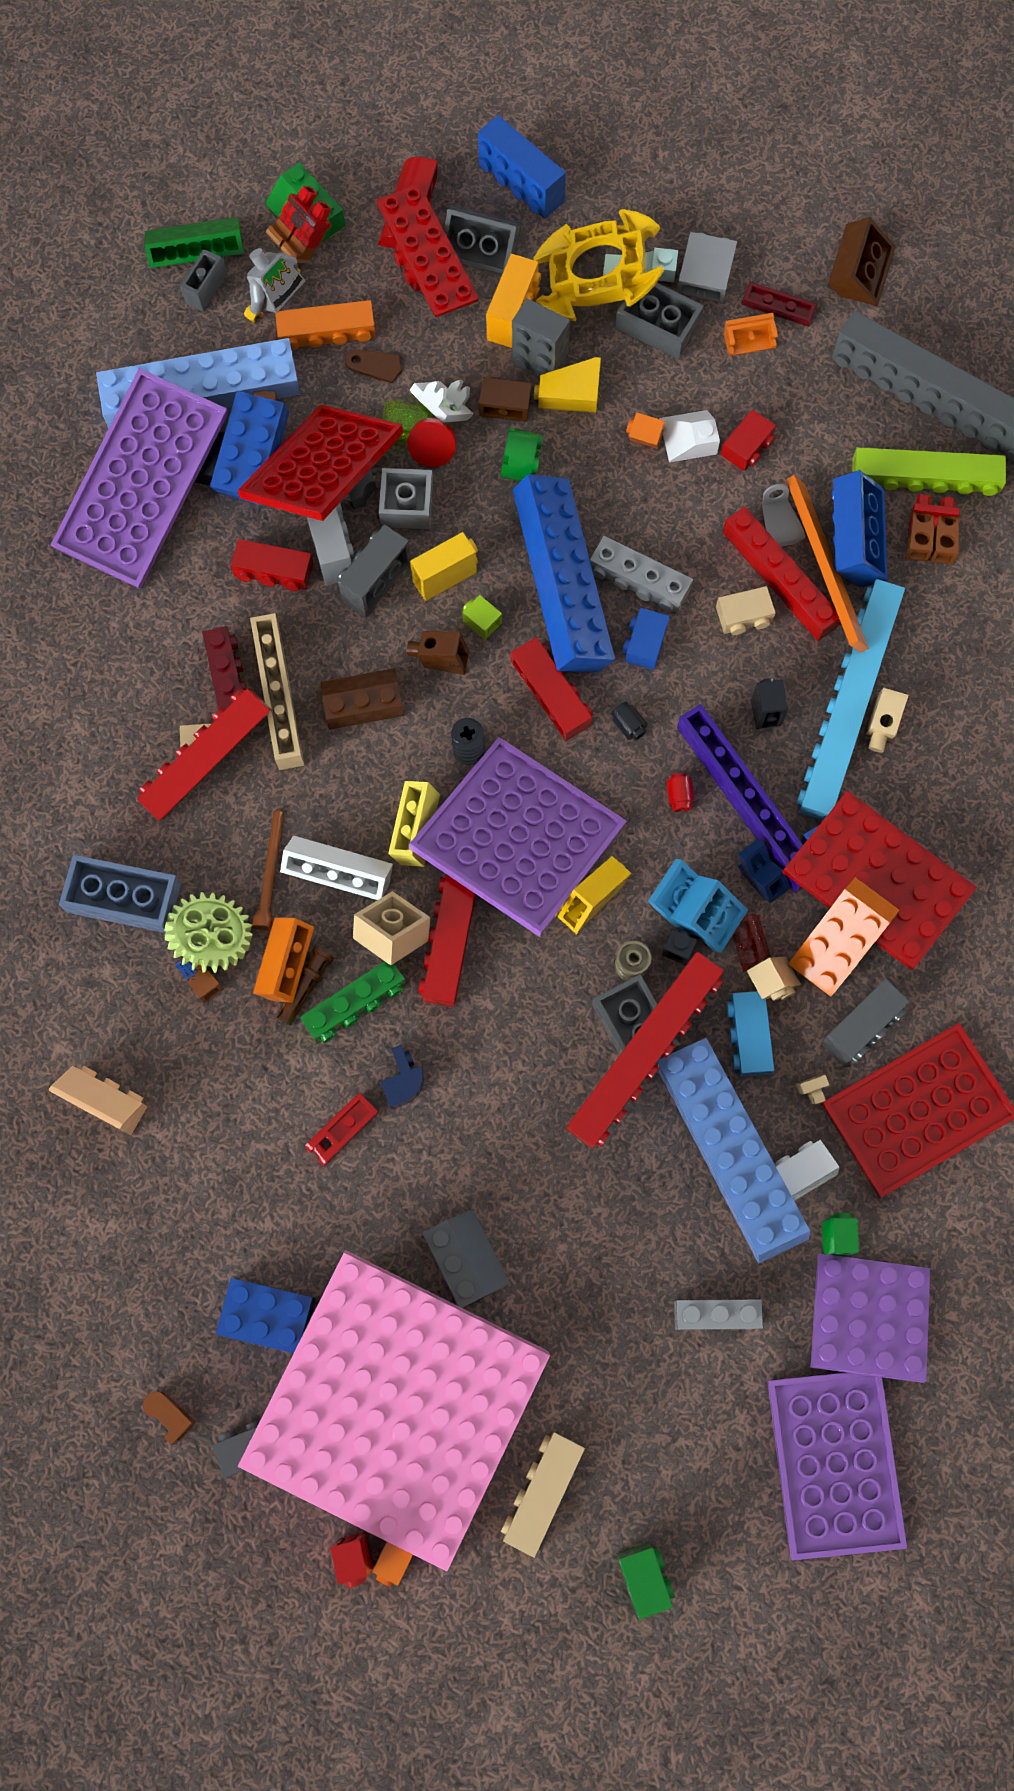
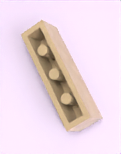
(543, 1494)

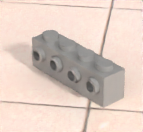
(640, 574)

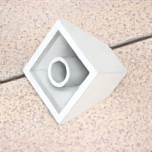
(690, 436)

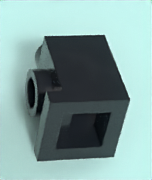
(679, 946)

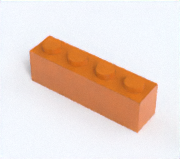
(326, 324)

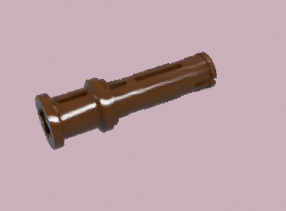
(310, 976)

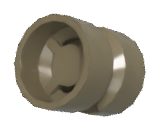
(632, 959)

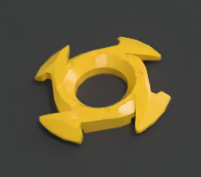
(624, 282)

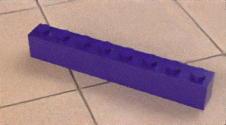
(740, 787)

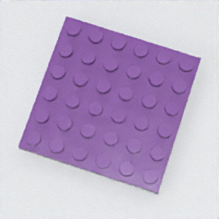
(518, 836)

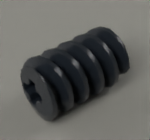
(468, 741)

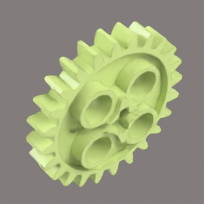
(208, 932)

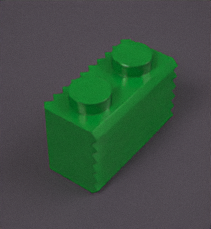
(840, 1235)

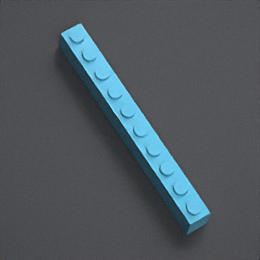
(850, 703)

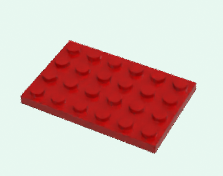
(321, 462)
(867, 846)
(919, 1110)

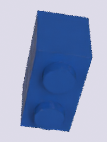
(646, 638)

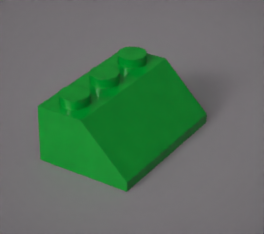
(291, 183)

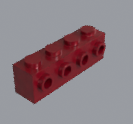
(223, 664)

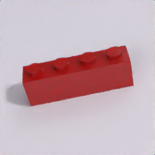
(551, 688)

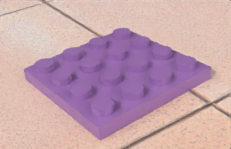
(871, 1318)

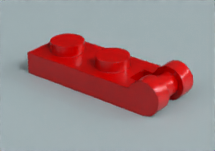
(342, 1128)

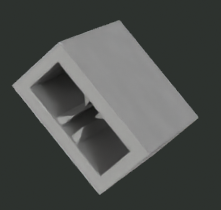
(706, 267)

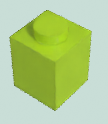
(482, 616)

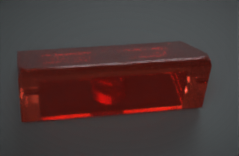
(751, 942)

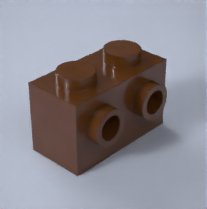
(505, 399)

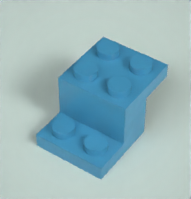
(698, 905)

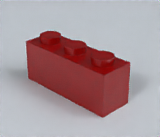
(272, 565)
(352, 1559)

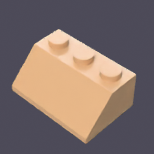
(100, 1098)

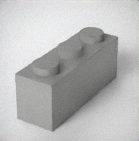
(718, 1314)

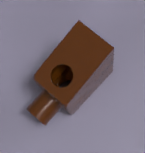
(441, 651)

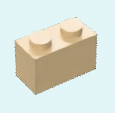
(745, 610)
(774, 978)

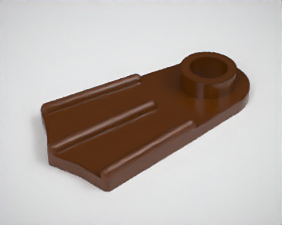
(375, 364)

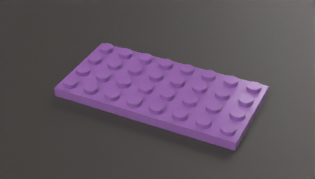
(139, 478)

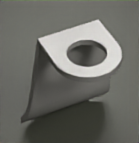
(780, 517)

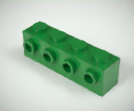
(353, 1001)

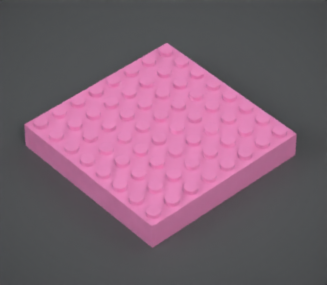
(395, 1410)

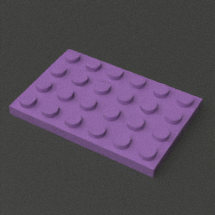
(836, 1465)

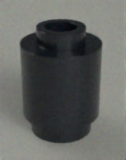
(629, 721)

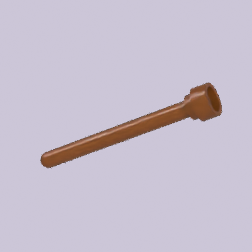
(264, 916)

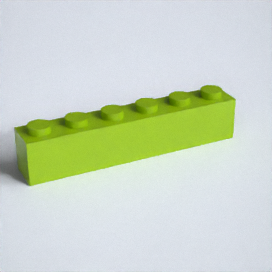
(932, 470)

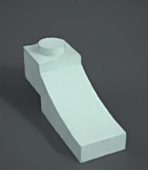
(654, 259)

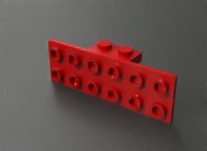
(426, 251)

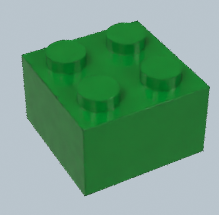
(644, 1580)

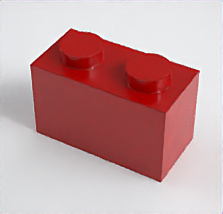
(748, 440)

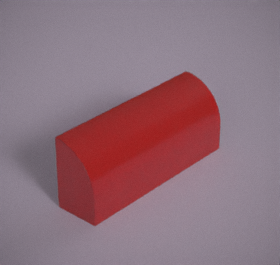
(414, 171)

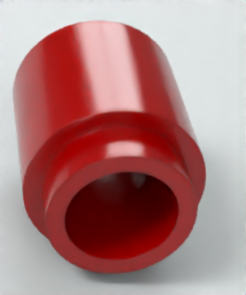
(680, 792)

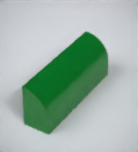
(187, 241)

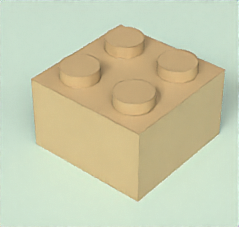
(391, 928)

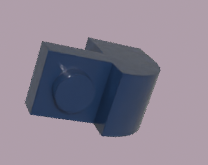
(762, 872)
(406, 1085)

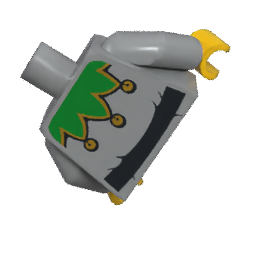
(271, 282)

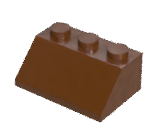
(862, 262)
(361, 699)

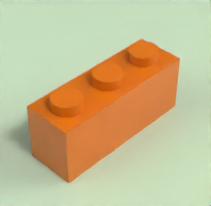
(283, 959)

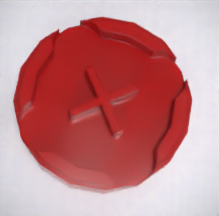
(431, 442)

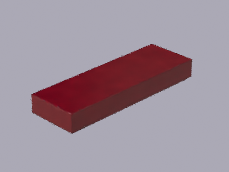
(779, 304)

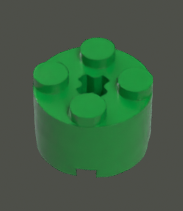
(521, 454)

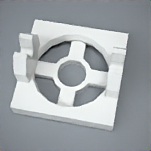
(440, 399)

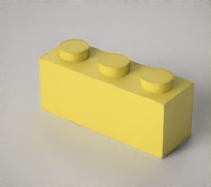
(416, 807)

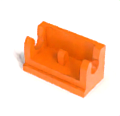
(750, 334)

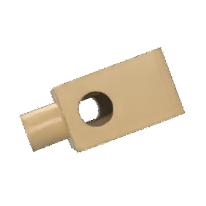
(889, 703)

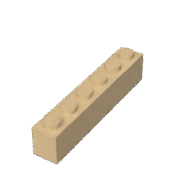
(277, 691)

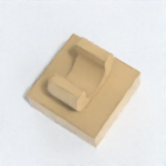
(813, 1088)

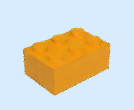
(517, 283)

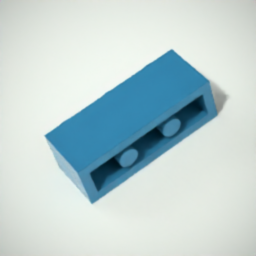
(750, 1034)

